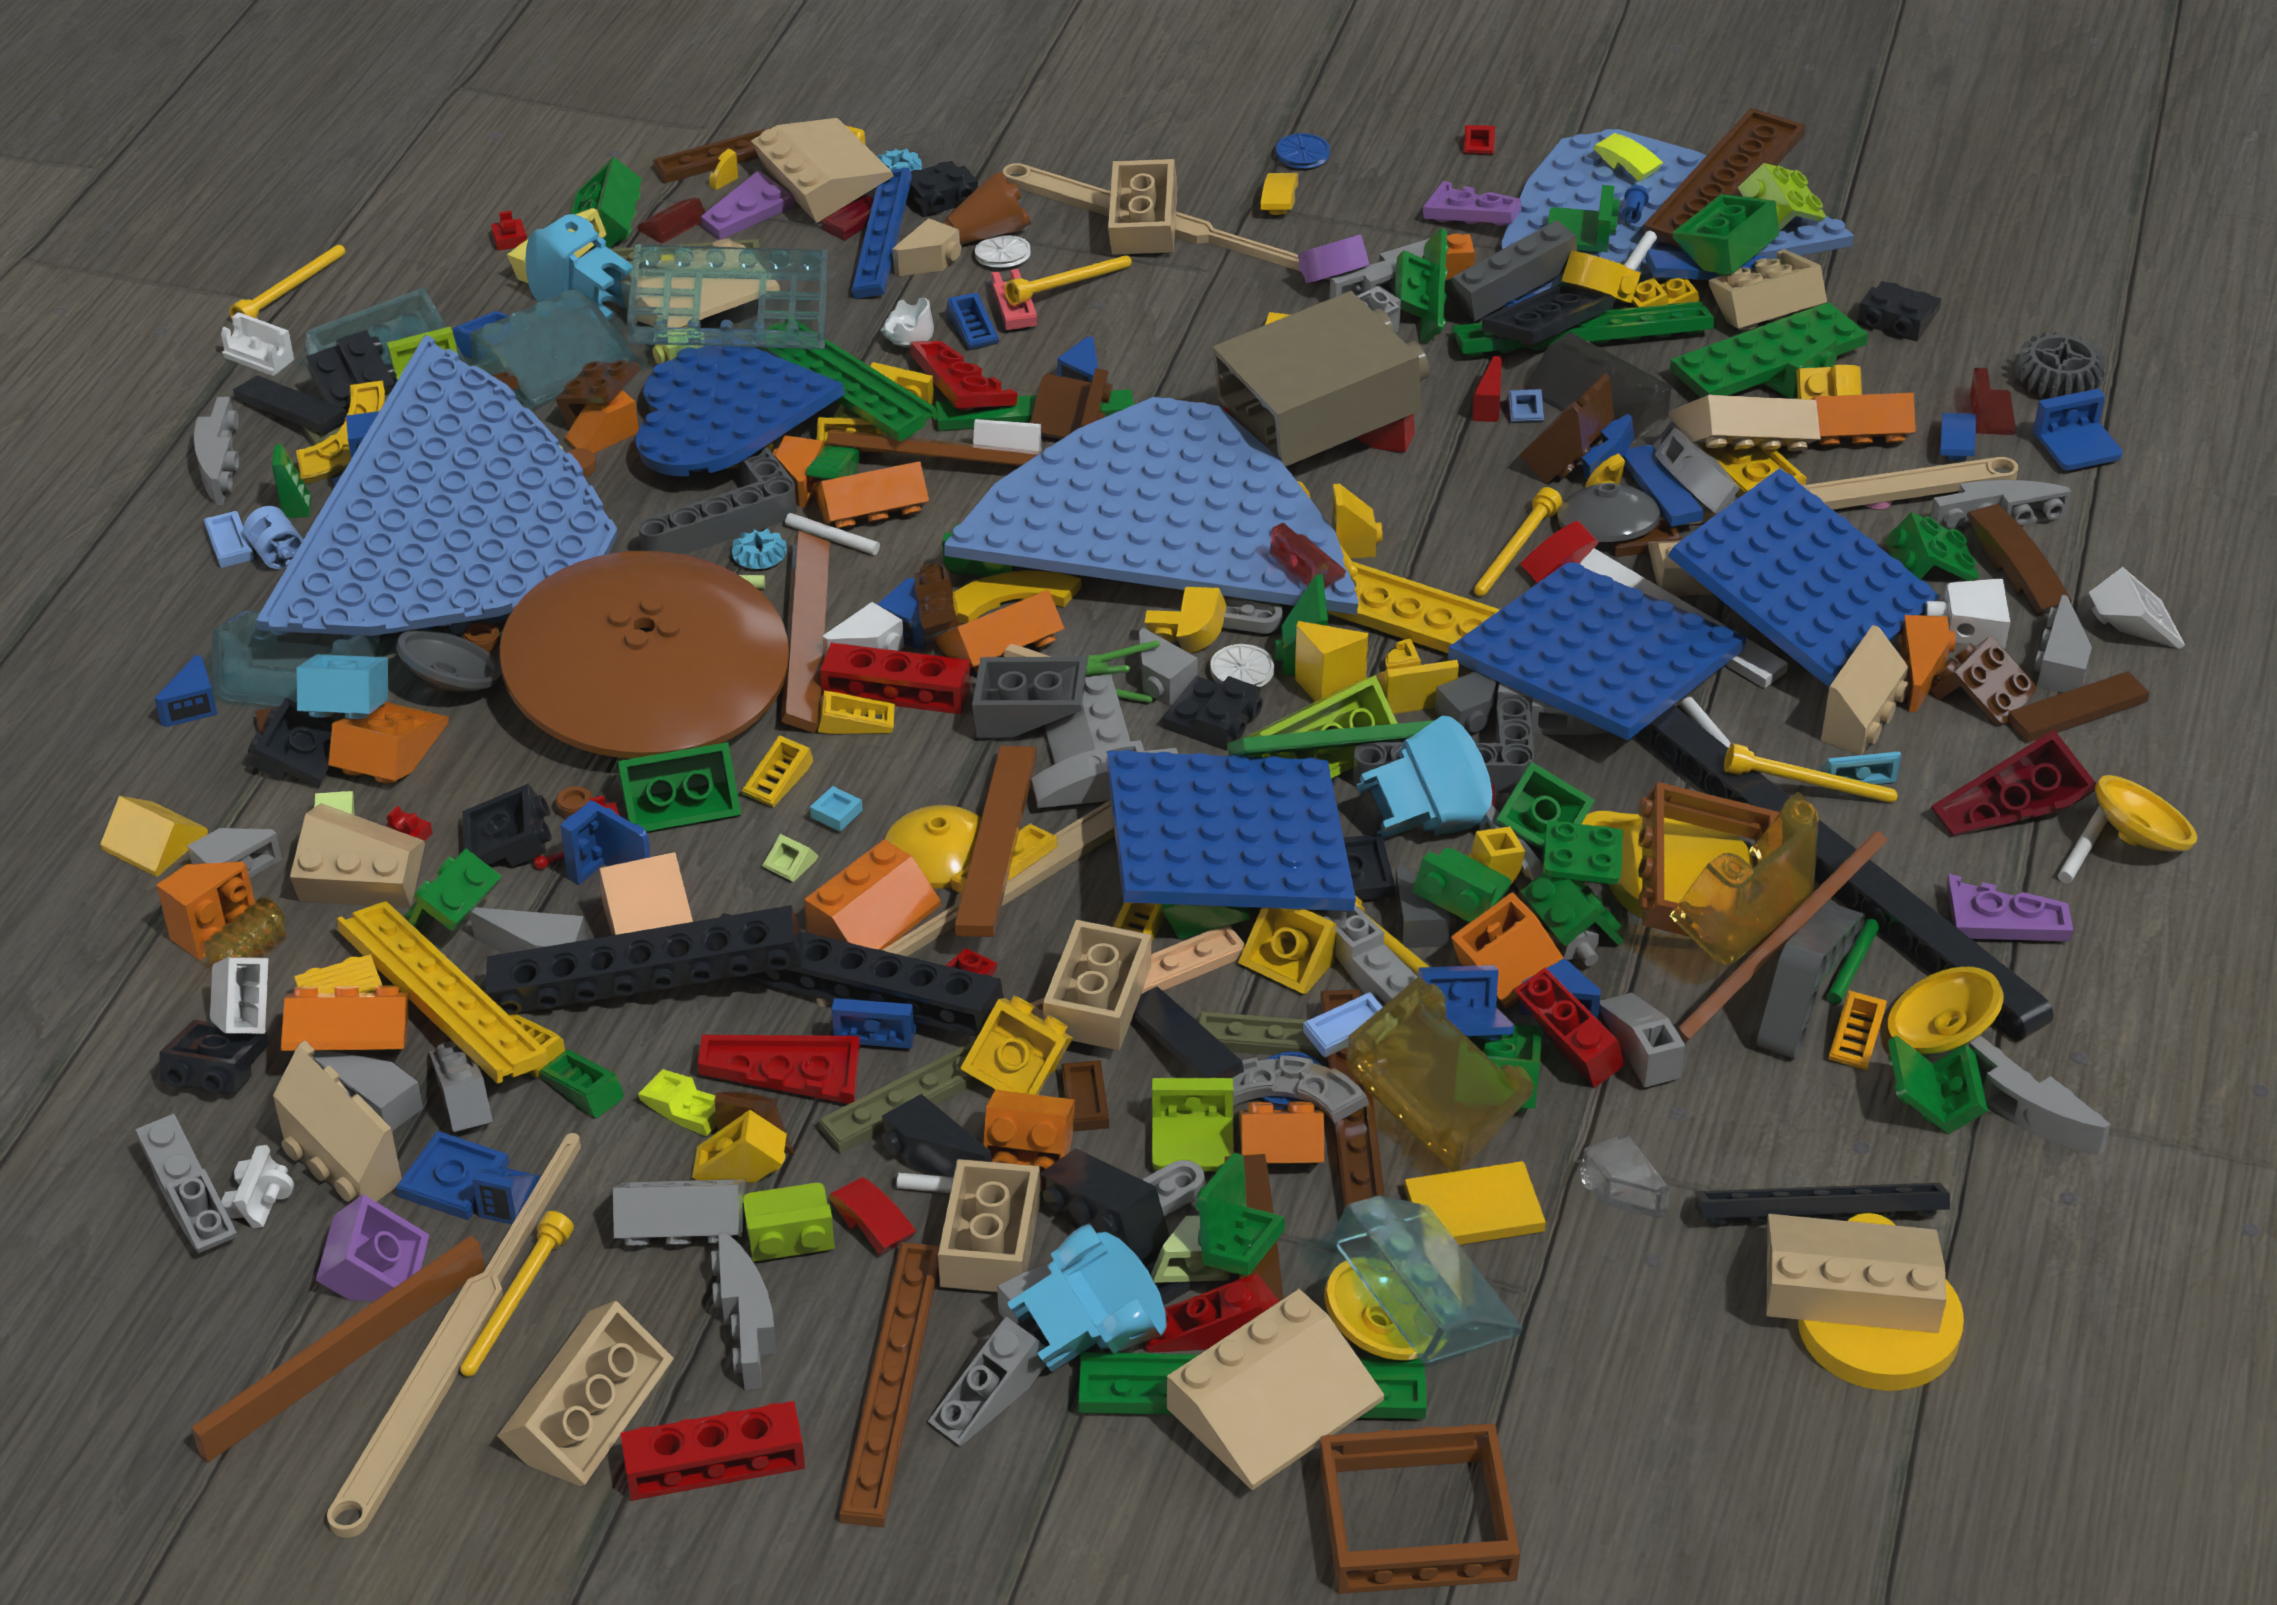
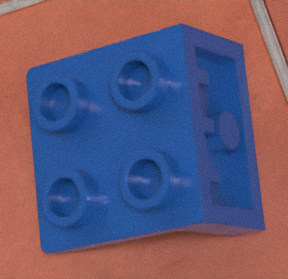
(875, 1022)

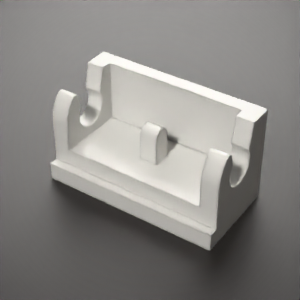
(257, 344)

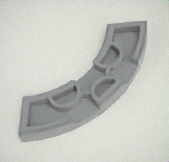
(1302, 1080)

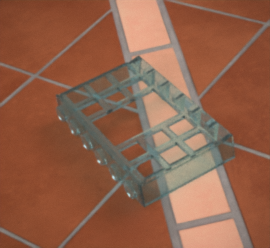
(735, 264)

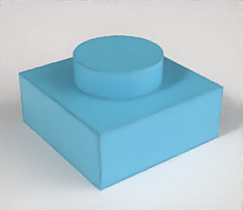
(836, 808)

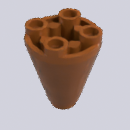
(989, 211)

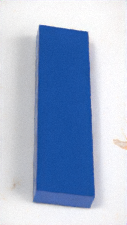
(1680, 265)
(1660, 484)

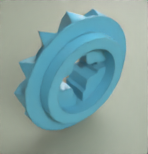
(901, 159)
(746, 554)

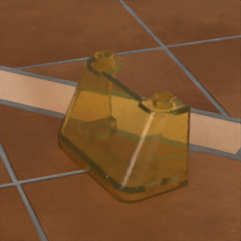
(1740, 905)
(1434, 1076)

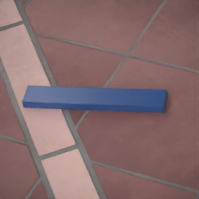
(881, 235)

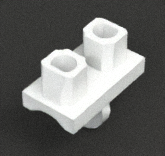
(260, 1185)

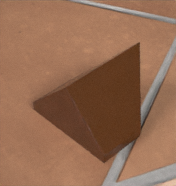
(734, 1104)

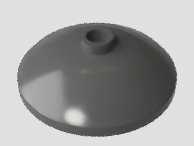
(1611, 511)
(448, 661)

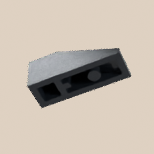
(929, 1137)

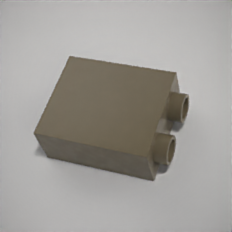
(1320, 377)

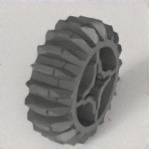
(2059, 365)

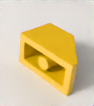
(1354, 524)
(742, 1150)

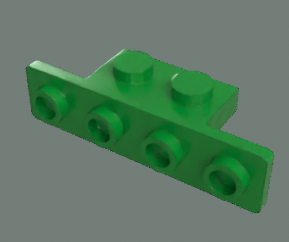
(1422, 284)

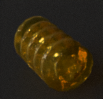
(248, 933)

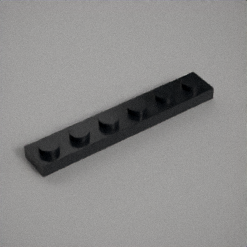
(1838, 1201)

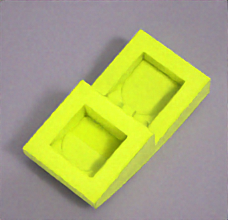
(1630, 154)
(680, 1101)

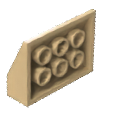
(820, 164)
(716, 294)
(1855, 1273)
(1272, 1389)

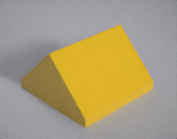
(1328, 658)
(1415, 686)
(149, 834)
(1291, 947)

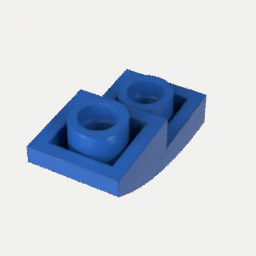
(1958, 435)
(1615, 439)

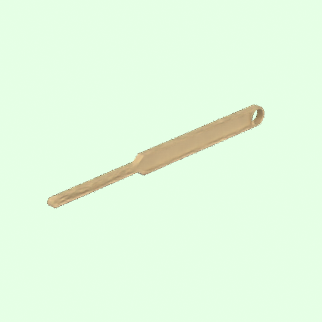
(1098, 201)
(1902, 484)
(1072, 843)
(441, 1361)

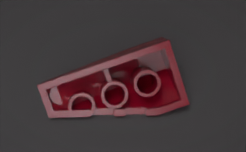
(2024, 786)

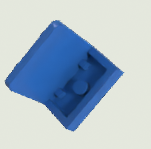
(2073, 432)
(600, 838)
(1470, 999)

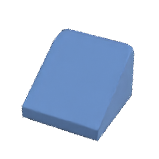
(1525, 405)

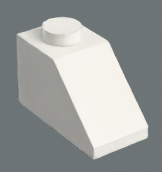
(868, 628)

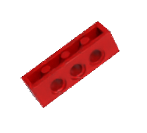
(897, 677)
(712, 1450)

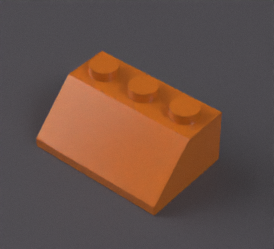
(1865, 418)
(872, 495)
(989, 636)
(872, 899)
(345, 1019)

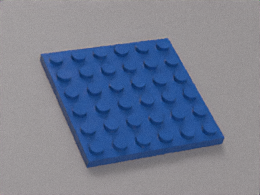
(1801, 574)
(1597, 649)
(1228, 831)

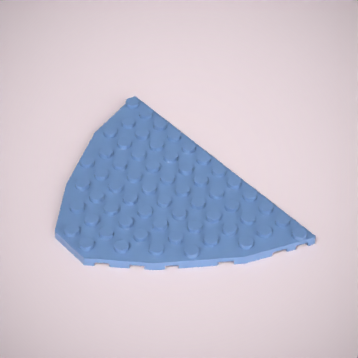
(1574, 180)
(1155, 500)
(440, 512)

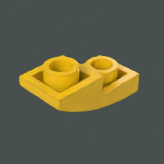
(1279, 192)
(1670, 292)

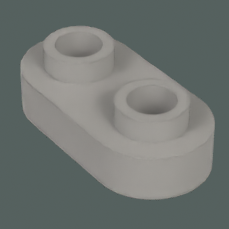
(1252, 615)
(1171, 1178)

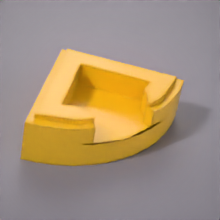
(725, 171)
(1607, 471)
(1402, 655)

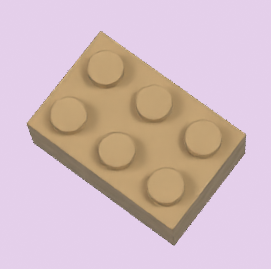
(1143, 206)
(1099, 983)
(988, 1224)

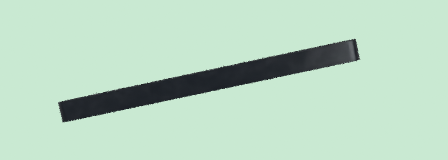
(1871, 890)

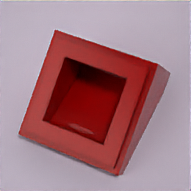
(1479, 139)

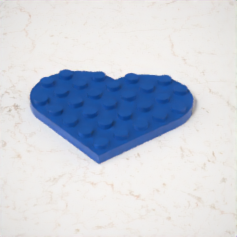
(724, 406)

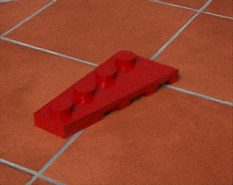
(960, 380)

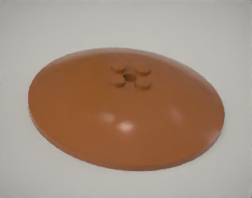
(623, 692)

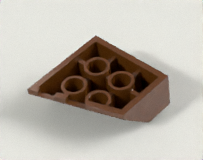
(1571, 432)

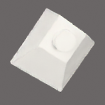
(2134, 609)

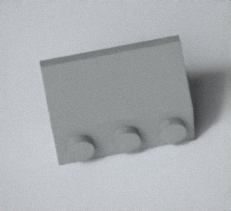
(1093, 727)
(678, 1210)

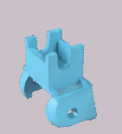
(555, 268)
(1435, 779)
(1095, 1299)

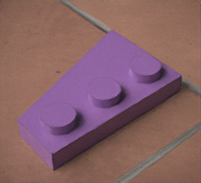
(746, 206)
(1469, 207)
(1997, 915)

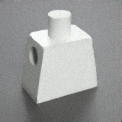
(1974, 611)
(239, 995)

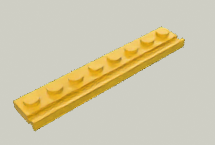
(443, 992)

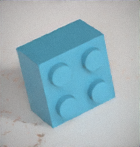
(342, 685)

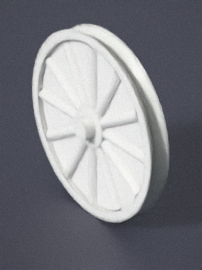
(1002, 251)
(1243, 663)

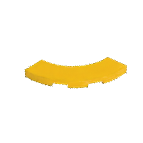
(334, 452)
(990, 591)

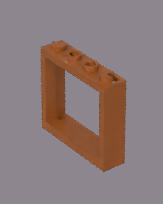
(1695, 809)
(1423, 1564)

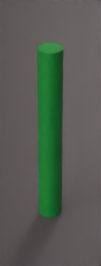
(1853, 961)

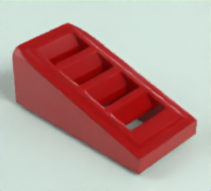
(1487, 395)

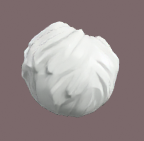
(909, 323)

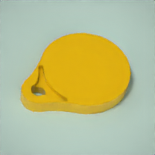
(1686, 854)
(1885, 1356)

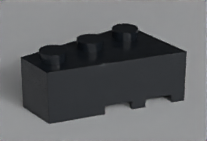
(1109, 1199)

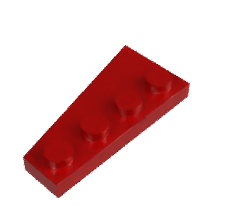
(790, 1063)

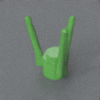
(1097, 666)

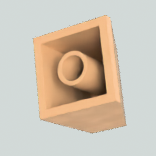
(644, 894)

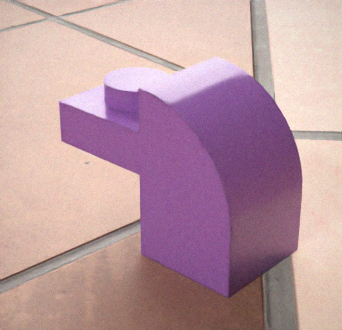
(1333, 259)

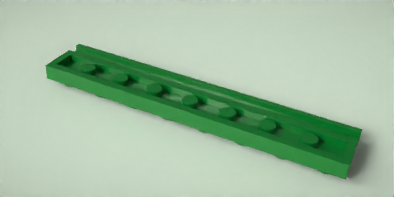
(1611, 324)
(865, 389)
(1139, 1384)

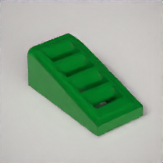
(834, 462)
(291, 489)
(586, 1085)

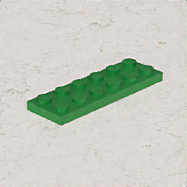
(1764, 351)

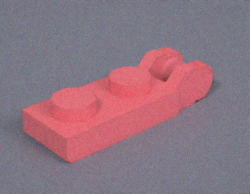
(1013, 316)

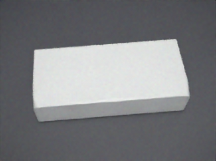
(1008, 434)

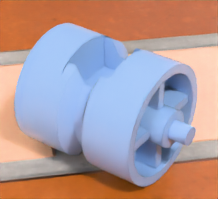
(272, 536)

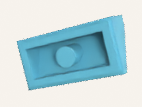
(1867, 768)

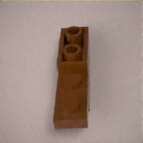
(936, 598)

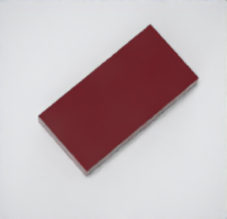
(849, 219)

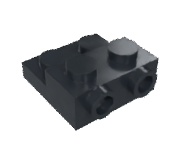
(940, 187)
(1898, 310)
(350, 362)
(1214, 711)
(293, 744)
(508, 827)
(210, 1058)

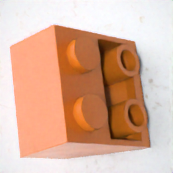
(203, 900)
(1511, 941)
(1028, 1128)
(1284, 1134)

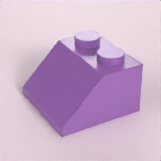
(370, 1251)

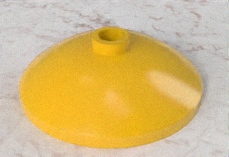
(2143, 816)
(938, 840)
(1946, 1009)
(1362, 1317)

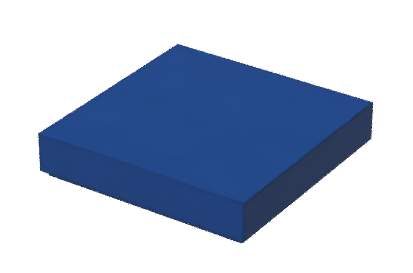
(444, 1174)

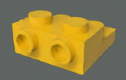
(1017, 1048)

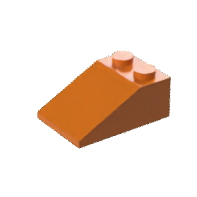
(385, 742)

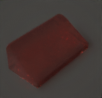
(673, 220)

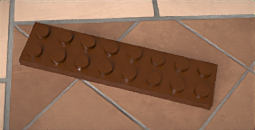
(1749, 144)

